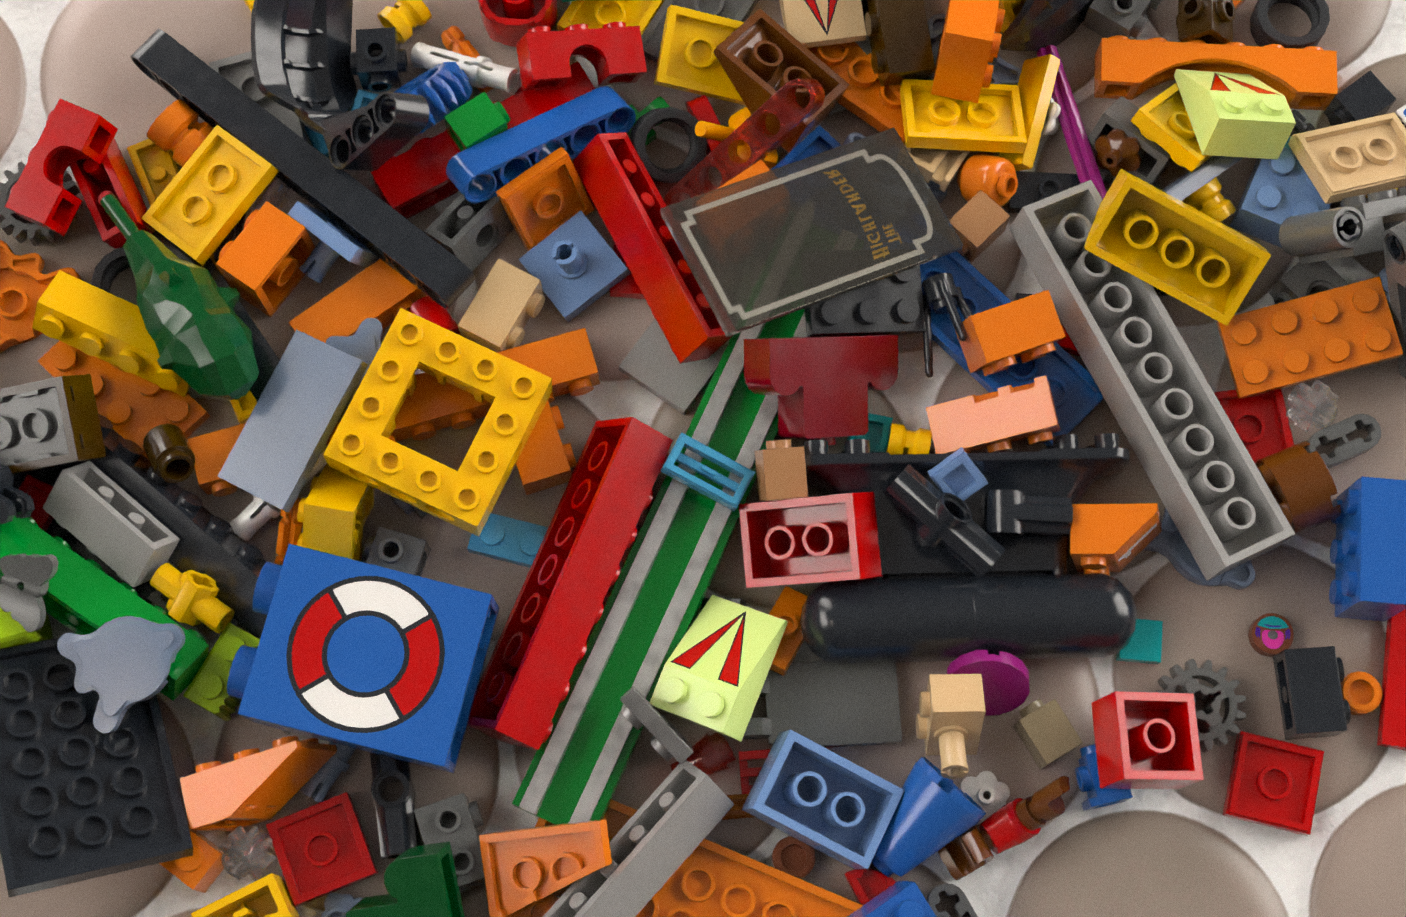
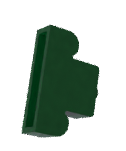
(418, 885)

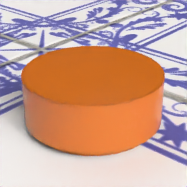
(1361, 692)

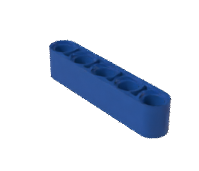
(573, 125)

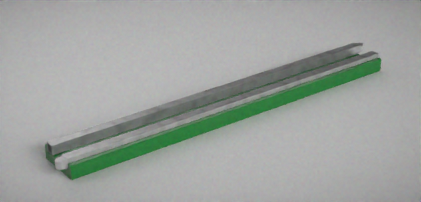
(652, 599)

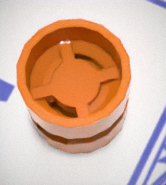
(179, 131)

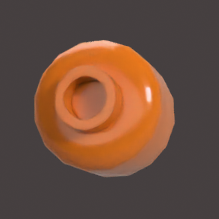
(991, 175)

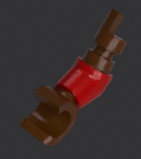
(1004, 829)

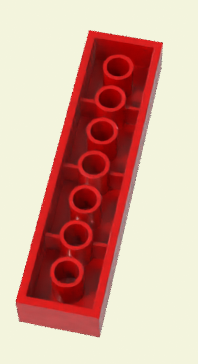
(568, 582)

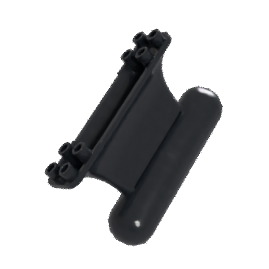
(934, 605)

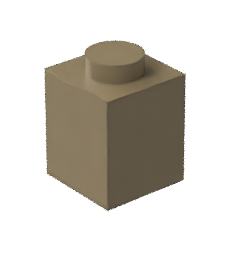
(1046, 732)

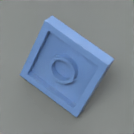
(332, 243)
(574, 266)

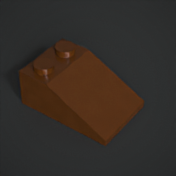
(763, 59)

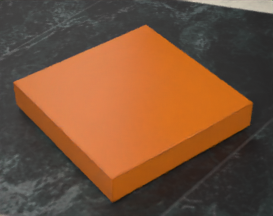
(544, 198)

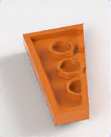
(864, 96)

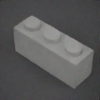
(110, 523)

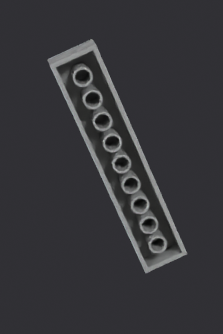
(1152, 388)

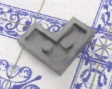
(666, 737)

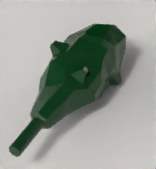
(188, 315)

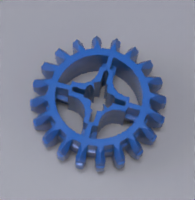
(443, 88)

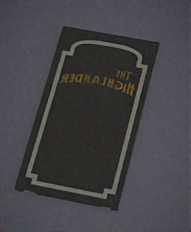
(810, 231)

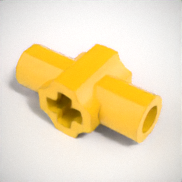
(192, 597)

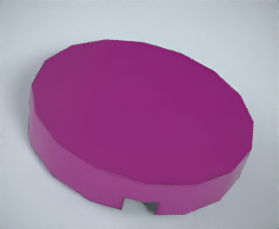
(1003, 678)

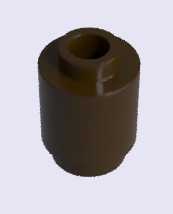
(169, 453)

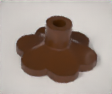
(1118, 152)

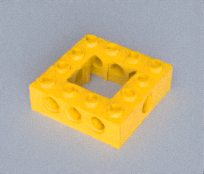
(461, 496)

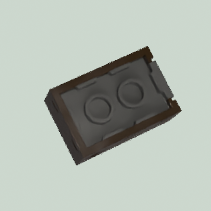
(49, 424)

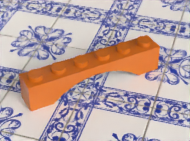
(1133, 66)

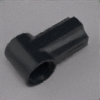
(1015, 514)

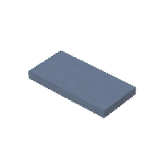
(292, 420)

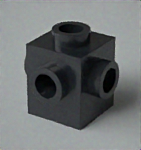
(378, 59)

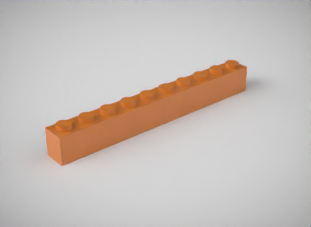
(432, 405)

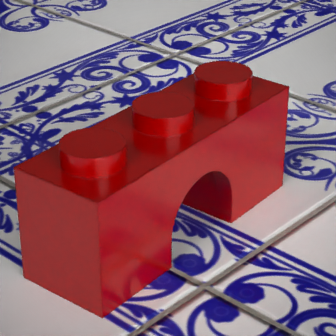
(612, 50)
(68, 136)

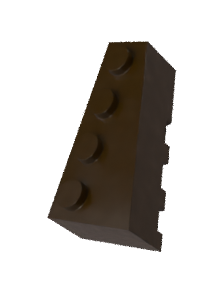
(898, 40)

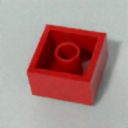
(1147, 740)

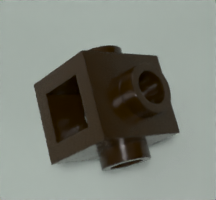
(1205, 20)

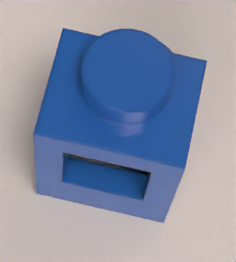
(1088, 782)

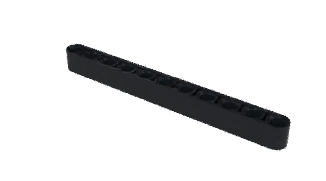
(306, 170)

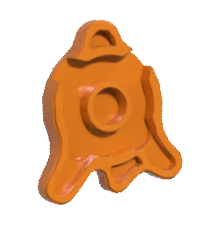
(19, 291)

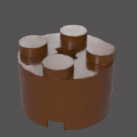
(1300, 486)

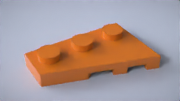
(538, 861)

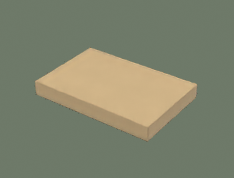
(1354, 157)

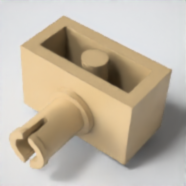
(951, 720)

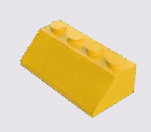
(1175, 247)

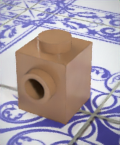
(979, 224)
(781, 471)

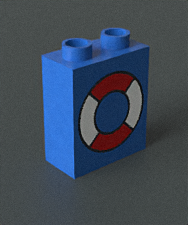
(365, 657)

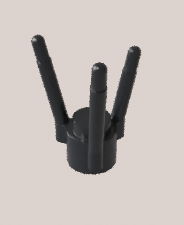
(944, 298)

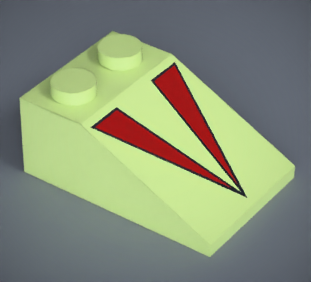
(1235, 114)
(720, 667)

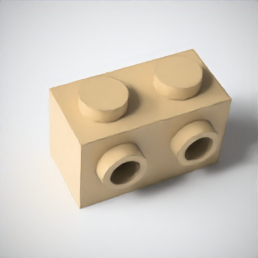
(502, 308)

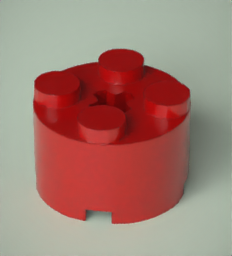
(510, 19)

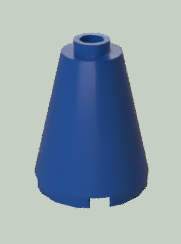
(925, 820)

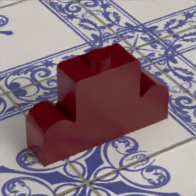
(821, 380)

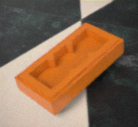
(788, 608)

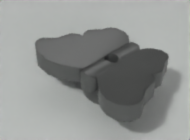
(24, 585)

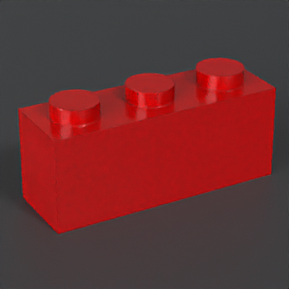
(110, 178)

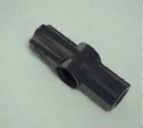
(944, 521)
(394, 819)

